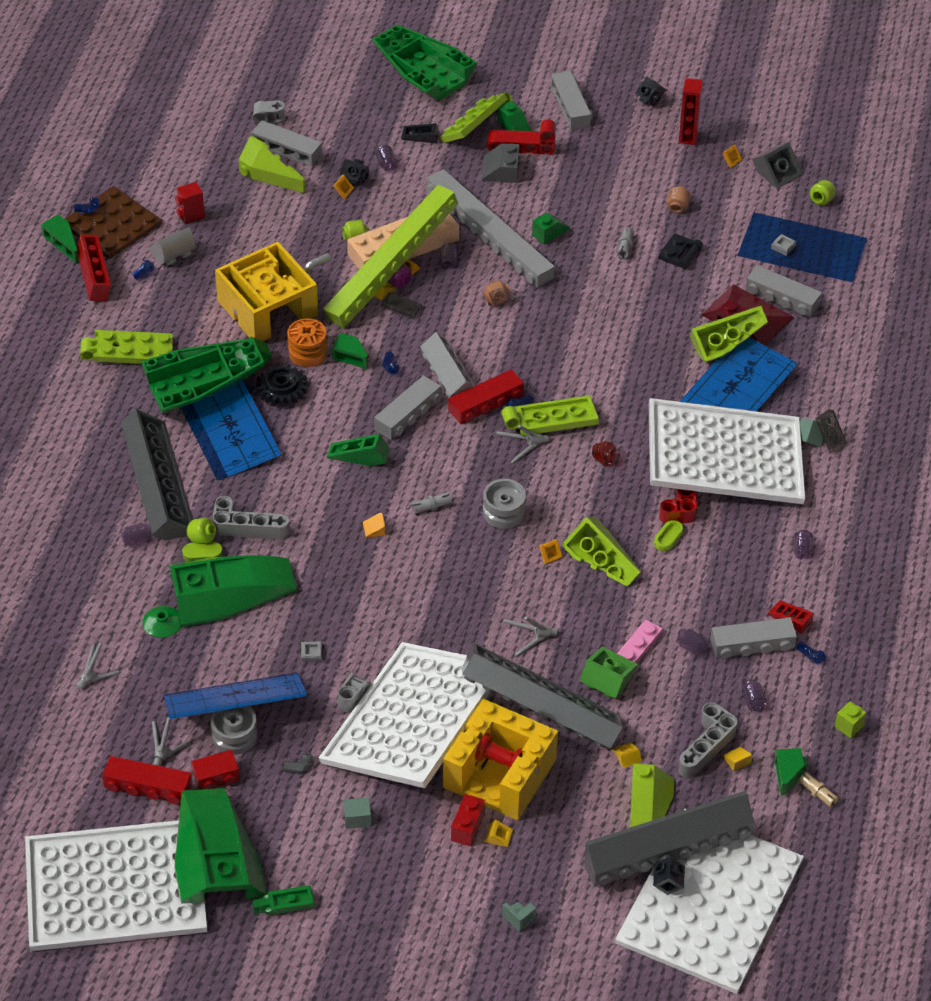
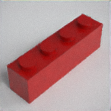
(690, 111)
(93, 268)
(485, 396)
(146, 779)

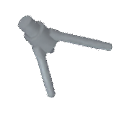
(533, 439)
(540, 632)
(89, 675)
(161, 750)

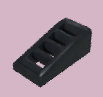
(426, 133)

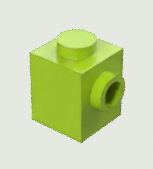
(850, 719)

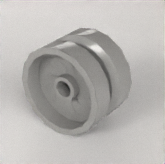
(504, 503)
(234, 729)

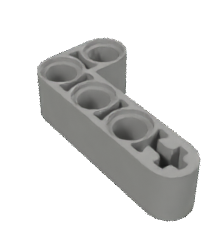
(248, 523)
(720, 731)

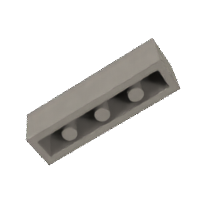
(571, 100)
(288, 143)
(783, 291)
(446, 365)
(407, 408)
(753, 638)

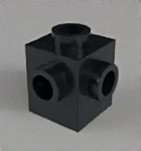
(650, 91)
(354, 171)
(669, 875)

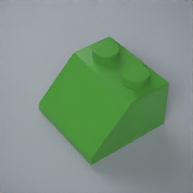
(608, 672)

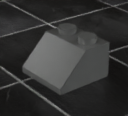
(501, 164)
(778, 165)

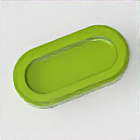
(668, 535)
(201, 550)

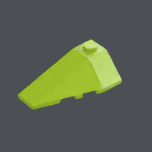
(263, 166)
(723, 335)
(598, 547)
(650, 793)

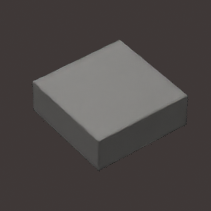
(783, 245)
(311, 651)

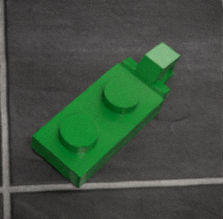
(285, 901)

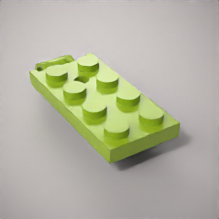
(474, 117)
(132, 346)
(552, 415)

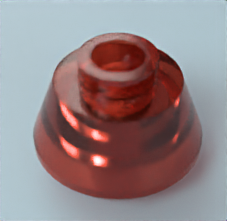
(604, 452)

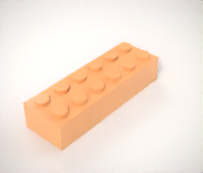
(365, 245)

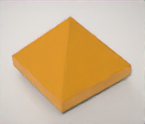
(732, 156)
(343, 186)
(550, 551)

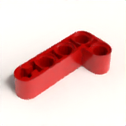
(529, 142)
(679, 509)

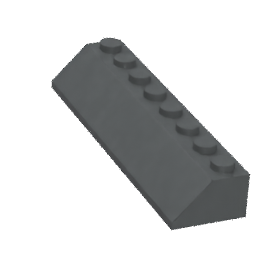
(157, 475)
(542, 696)
(673, 835)

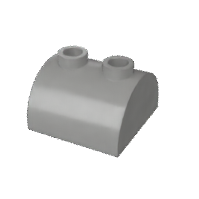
(173, 246)

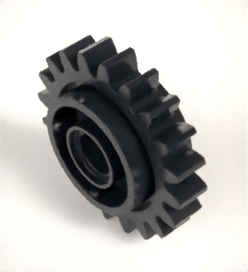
(281, 385)

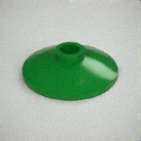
(162, 627)

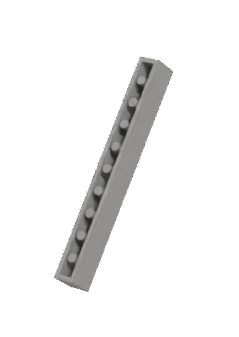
(495, 232)

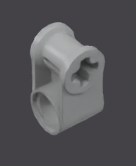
(268, 111)
(352, 692)

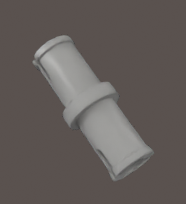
(625, 242)
(431, 503)

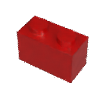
(190, 203)
(215, 770)
(468, 820)

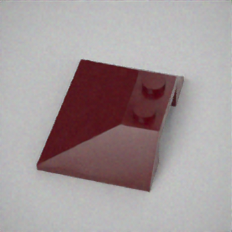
(738, 300)

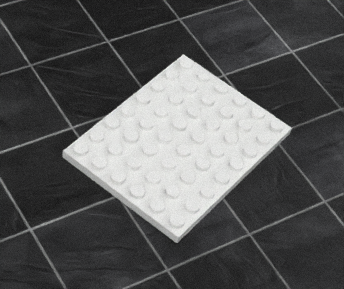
(725, 451)
(407, 717)
(106, 887)
(719, 914)

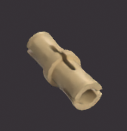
(818, 789)

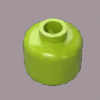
(822, 192)
(353, 229)
(201, 530)

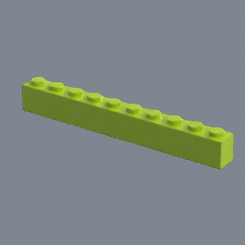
(390, 256)

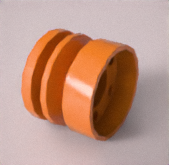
(307, 342)

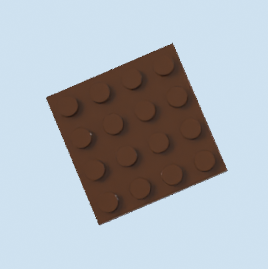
(116, 222)

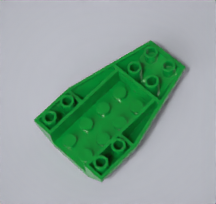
(425, 62)
(200, 371)
(228, 585)
(214, 849)

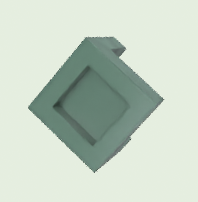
(810, 432)
(357, 813)
(519, 915)

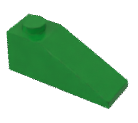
(59, 234)
(364, 450)

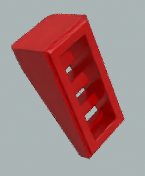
(799, 625)

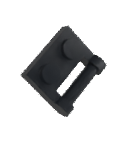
(676, 247)

